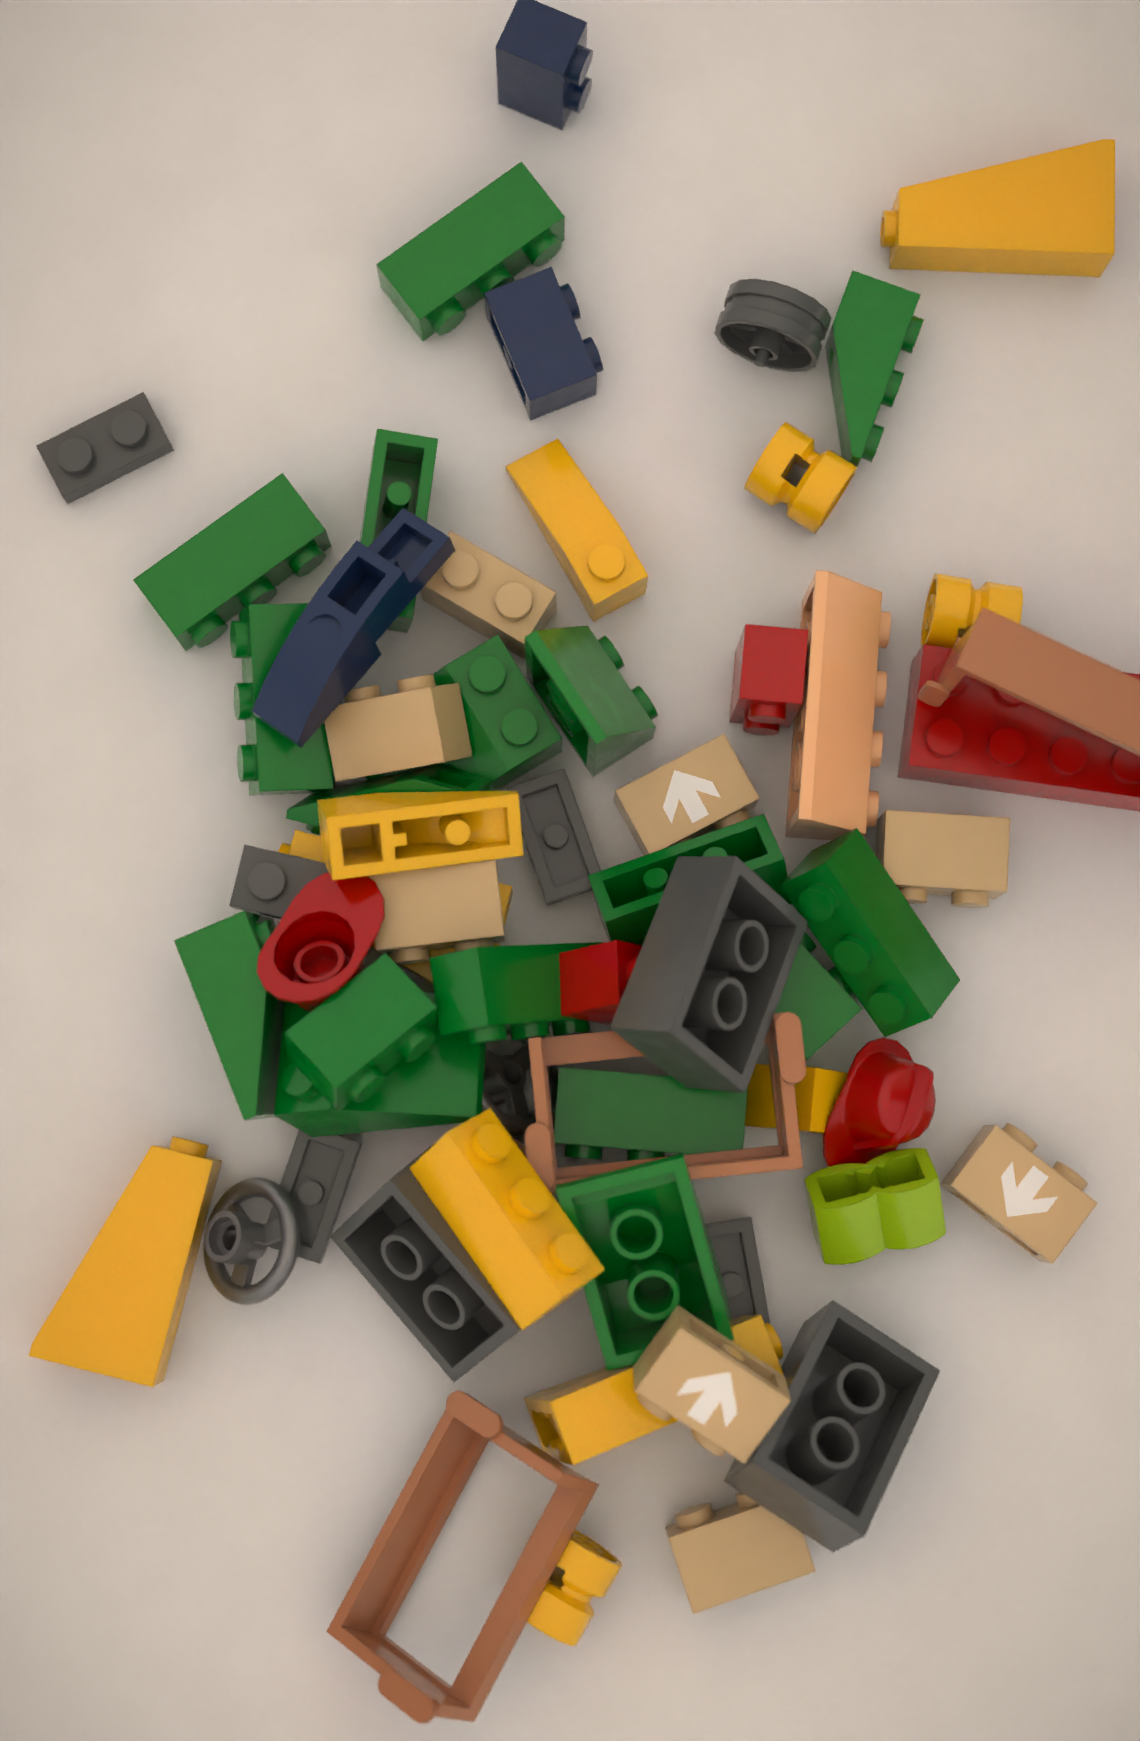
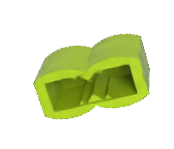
(875, 1206)

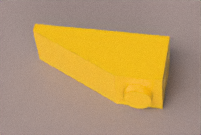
(579, 530)
(417, 830)

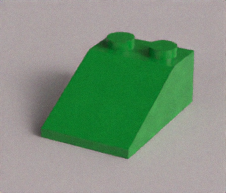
(588, 695)
(502, 716)
(236, 1007)
(430, 1091)
(654, 1254)

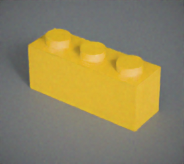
(506, 1218)

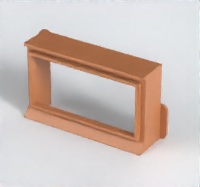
(1044, 677)
(786, 1068)
(407, 1541)

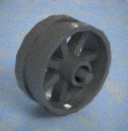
(772, 325)

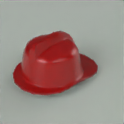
(321, 940)
(880, 1105)

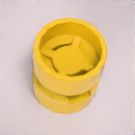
(818, 489)
(955, 605)
(581, 1574)

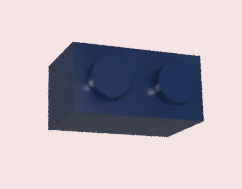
(543, 63)
(542, 342)

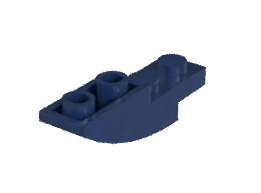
(343, 621)

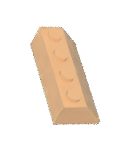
(835, 723)

